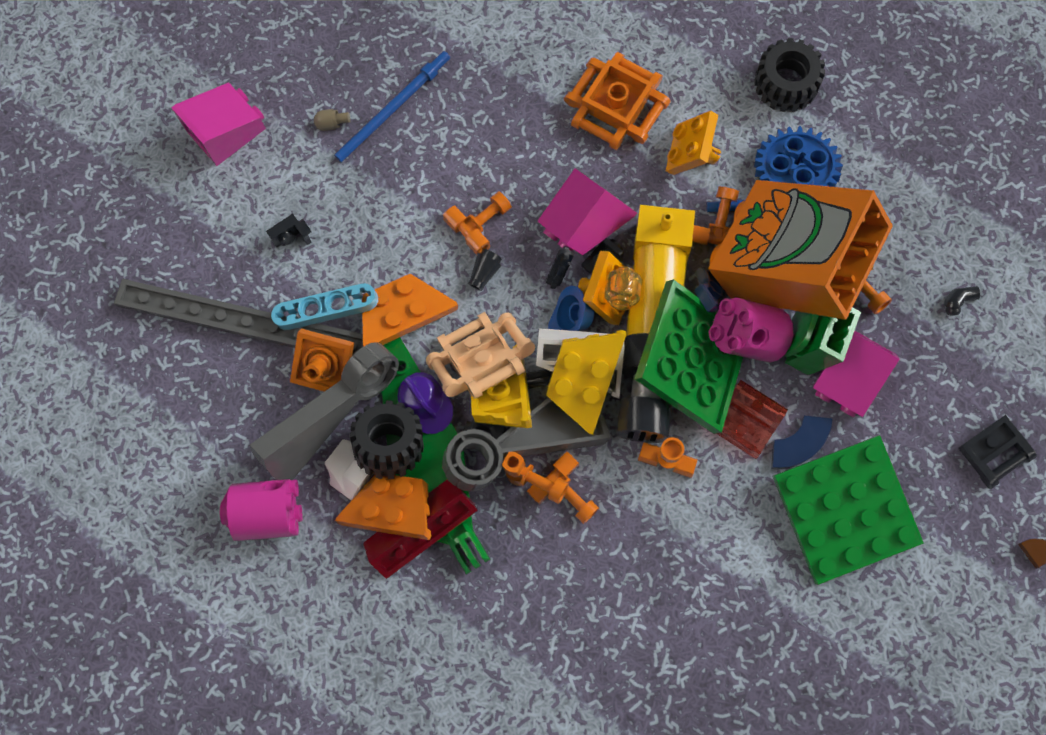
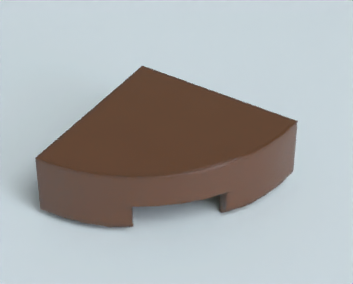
(1035, 551)

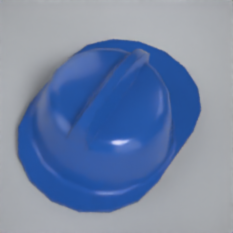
(571, 311)

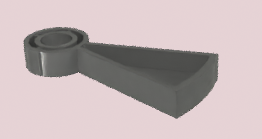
(550, 432)
(296, 439)

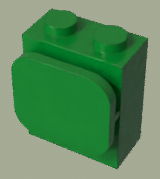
(820, 341)

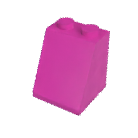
(220, 121)
(583, 214)
(858, 377)

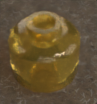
(623, 288)

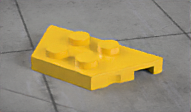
(584, 375)
(504, 403)

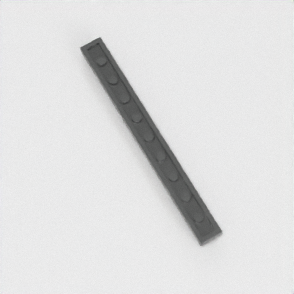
(218, 315)

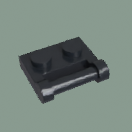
(992, 443)

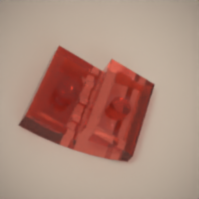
(751, 419)

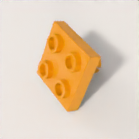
(693, 144)
(594, 288)

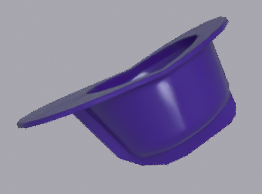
(427, 400)

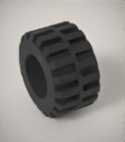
(784, 92)
(384, 420)

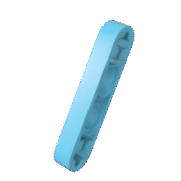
(324, 303)

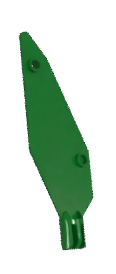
(430, 465)

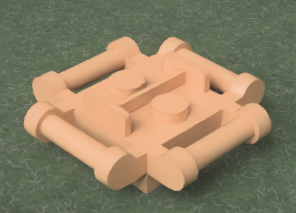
(482, 357)

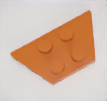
(403, 308)
(390, 507)

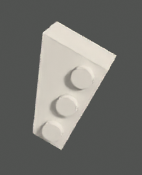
(549, 345)

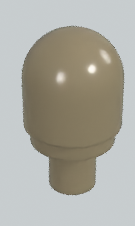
(328, 119)

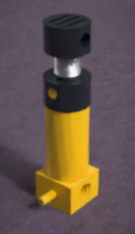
(659, 255)

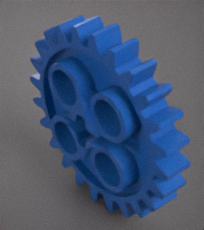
(800, 163)

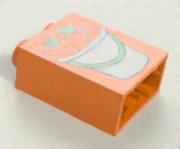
(801, 247)

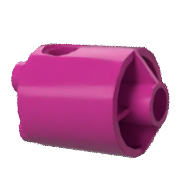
(752, 330)
(261, 510)

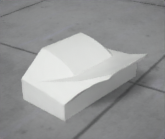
(344, 471)

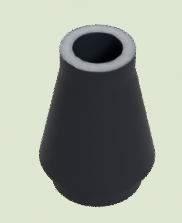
(484, 269)

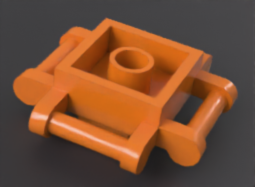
(617, 99)

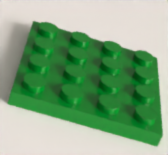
(683, 361)
(847, 509)

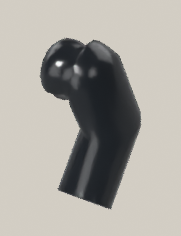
(957, 298)

